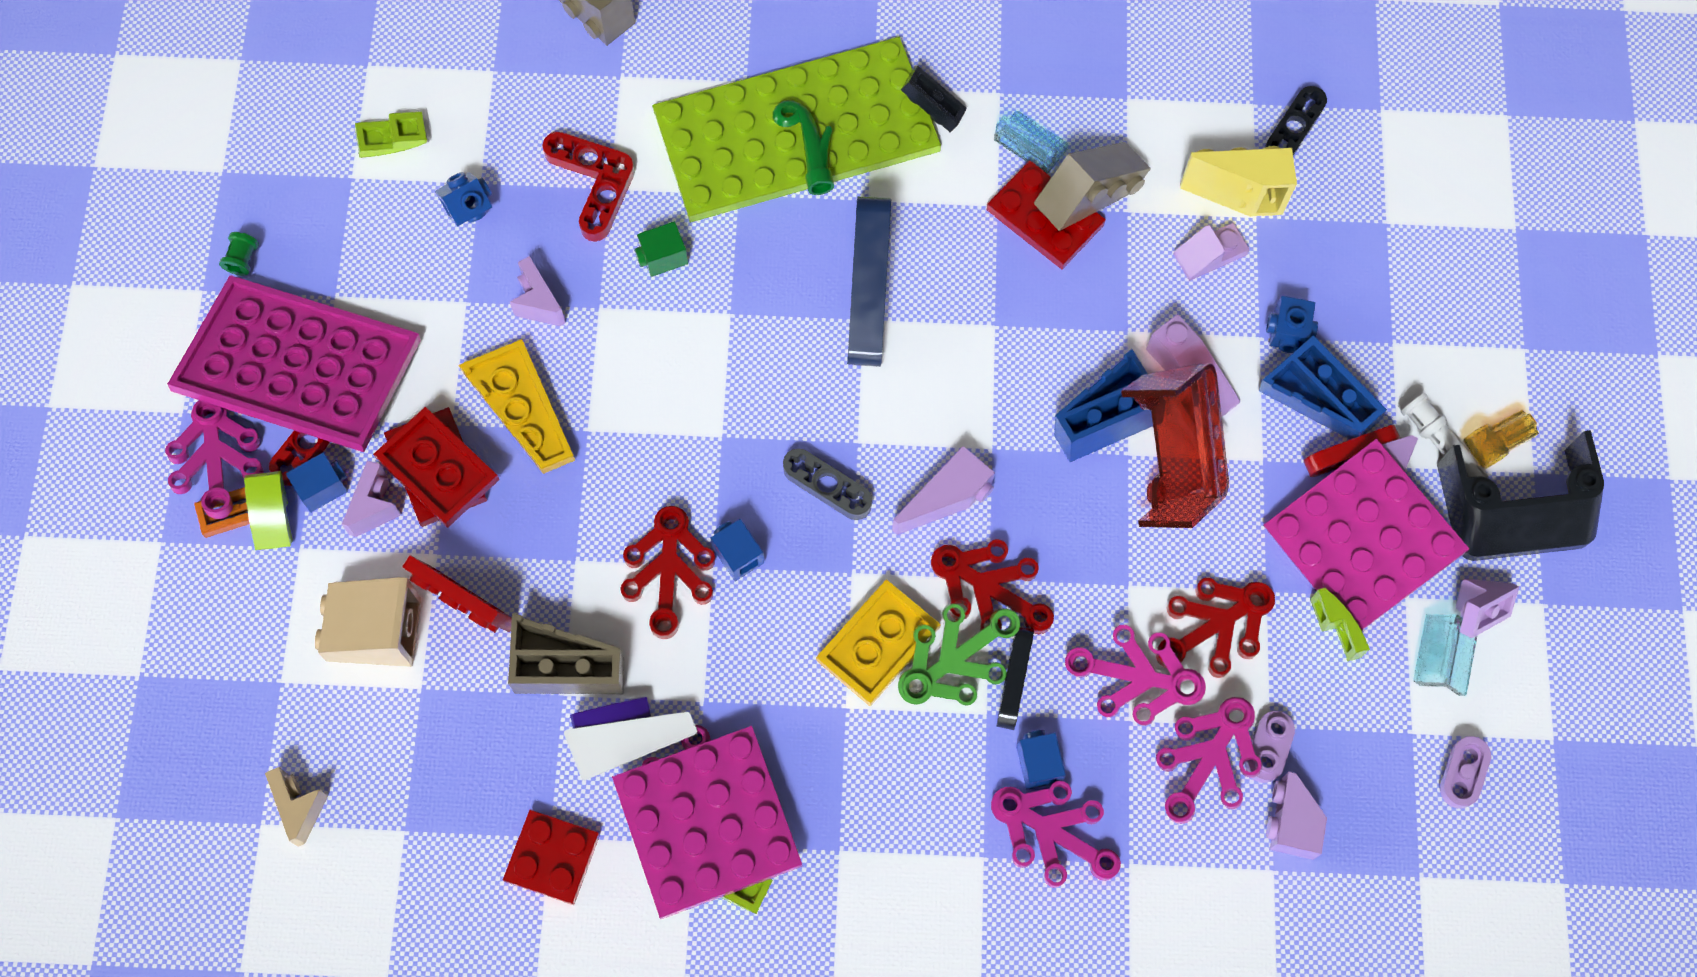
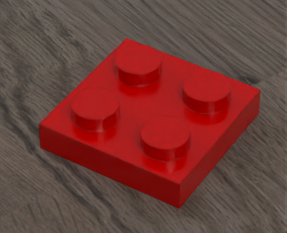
(551, 857)

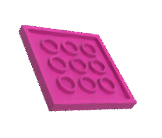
(1366, 535)
(706, 822)

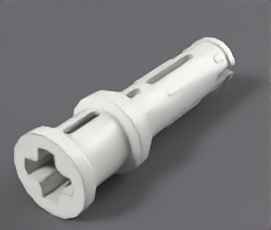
(1436, 429)

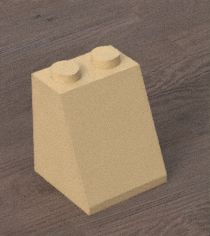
(369, 622)

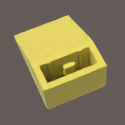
(1243, 179)

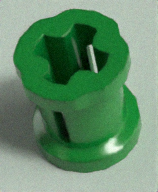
(238, 253)

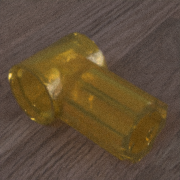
(1494, 442)

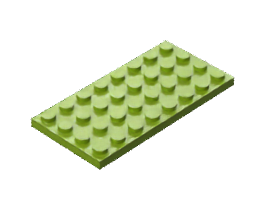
(736, 156)

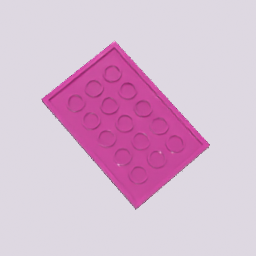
(295, 363)

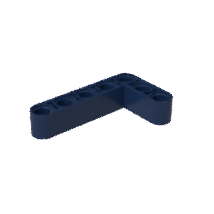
(869, 281)

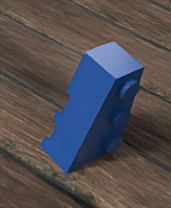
(1324, 391)
(1101, 414)

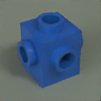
(464, 198)
(1291, 324)

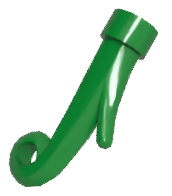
(816, 148)

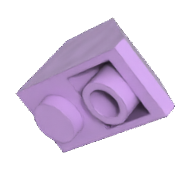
(1298, 820)

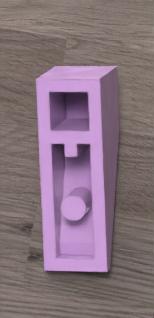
(1179, 346)
(950, 491)

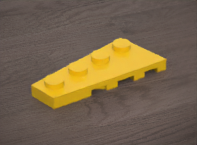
(519, 400)

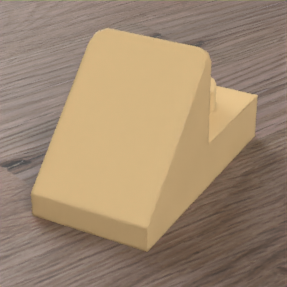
(295, 813)

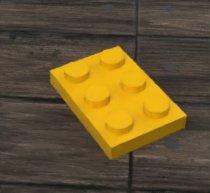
(876, 642)

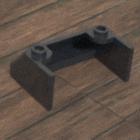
(1524, 525)

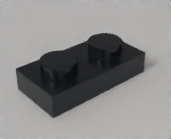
(933, 99)

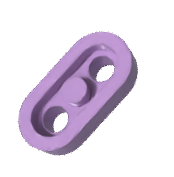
(1271, 745)
(1465, 774)

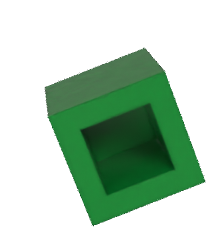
(661, 249)

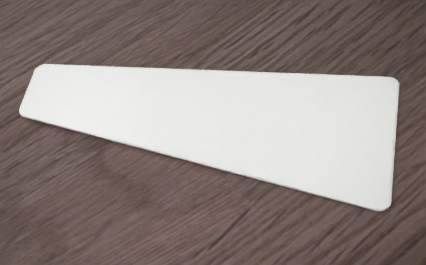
(617, 743)

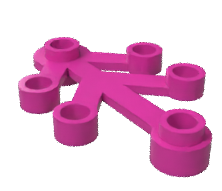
(211, 453)
(1141, 677)
(1212, 754)
(1049, 830)

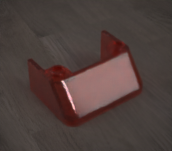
(1187, 442)

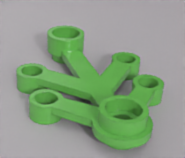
(953, 659)

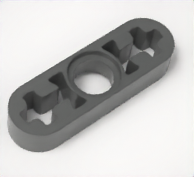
(801, 477)

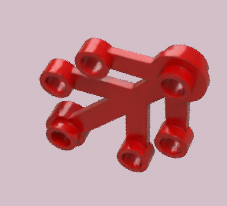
(666, 566)
(987, 584)
(1221, 621)

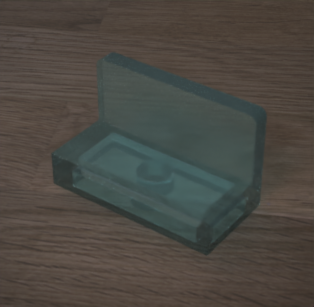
(1030, 140)
(1444, 654)

